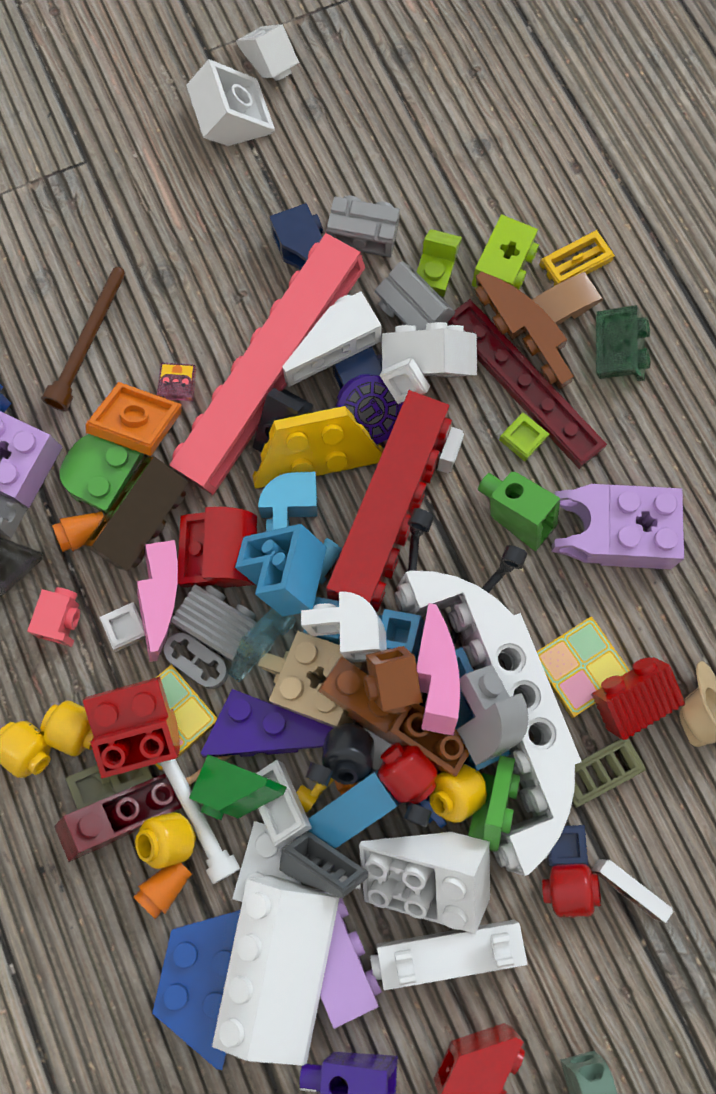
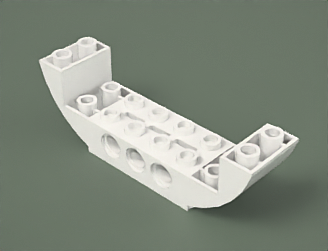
(549, 761)

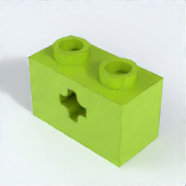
(508, 251)

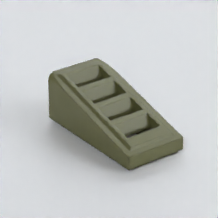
(630, 757)

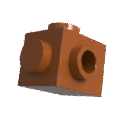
(392, 680)

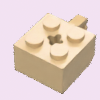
(299, 679)

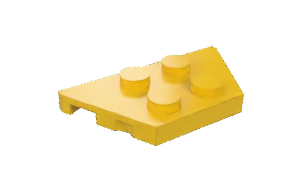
(316, 443)

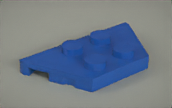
(195, 982)

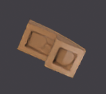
(569, 298)

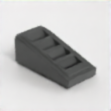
(308, 851)

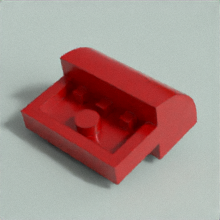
(211, 546)
(132, 727)

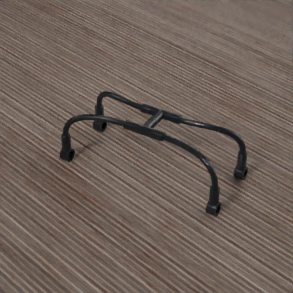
(421, 522)

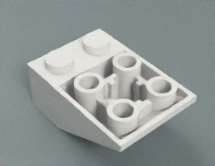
(429, 877)

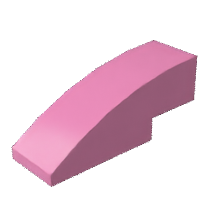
(158, 594)
(438, 675)

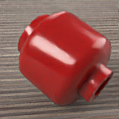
(407, 773)
(572, 890)

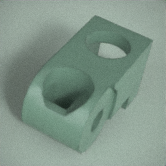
(588, 1074)

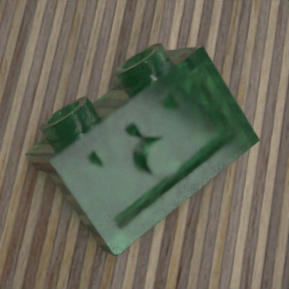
(622, 343)

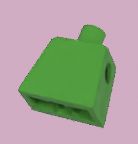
(522, 507)

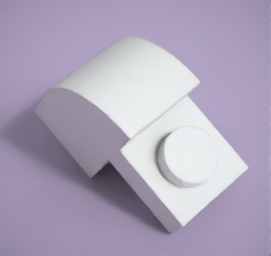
(354, 620)

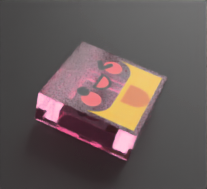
(177, 381)

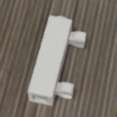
(449, 955)

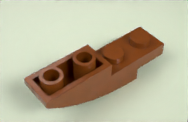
(520, 315)
(346, 689)

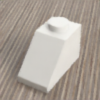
(269, 51)

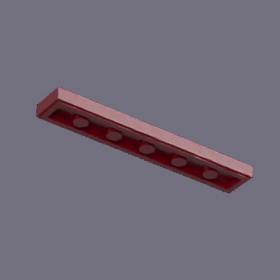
(529, 387)

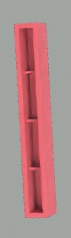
(237, 405)

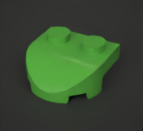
(98, 471)
(494, 815)

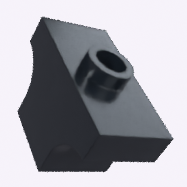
(278, 406)

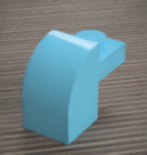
(288, 496)

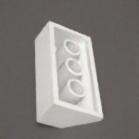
(276, 972)

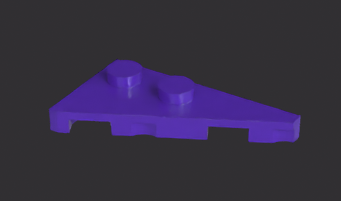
(255, 727)

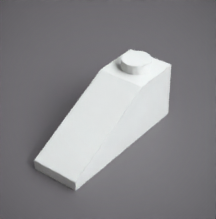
(339, 334)

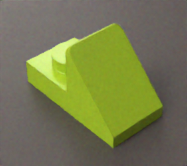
(438, 259)

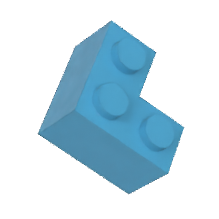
(284, 567)

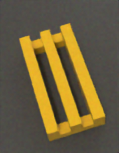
(590, 266)

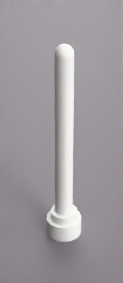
(219, 861)

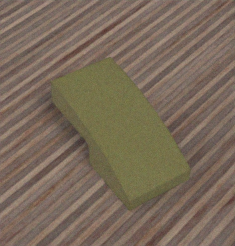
(89, 788)

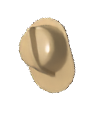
(699, 711)

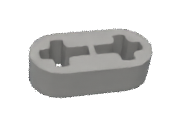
(191, 668)

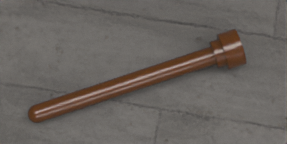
(59, 393)

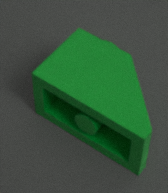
(232, 789)

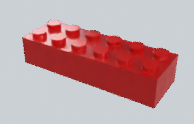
(391, 496)

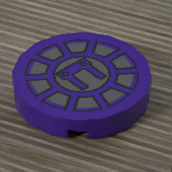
(371, 405)

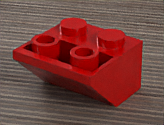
(480, 1062)

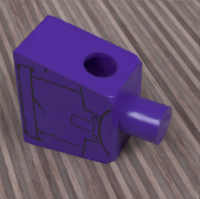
(361, 1071)

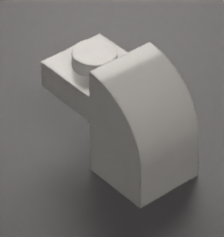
(498, 719)

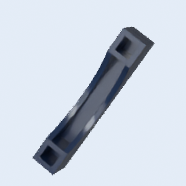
(294, 235)

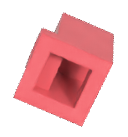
(55, 616)

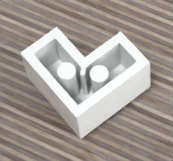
(437, 350)

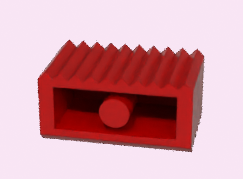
(638, 697)

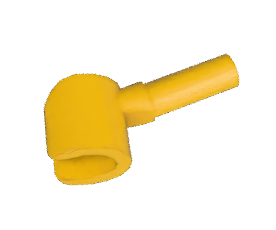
(309, 797)

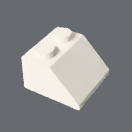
(228, 105)

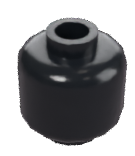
(348, 753)

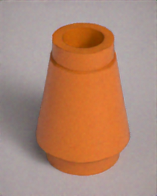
(75, 530)
(162, 889)

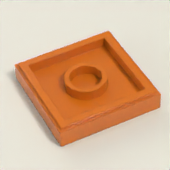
(133, 418)

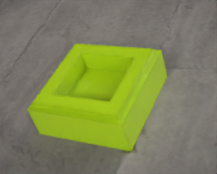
(524, 437)

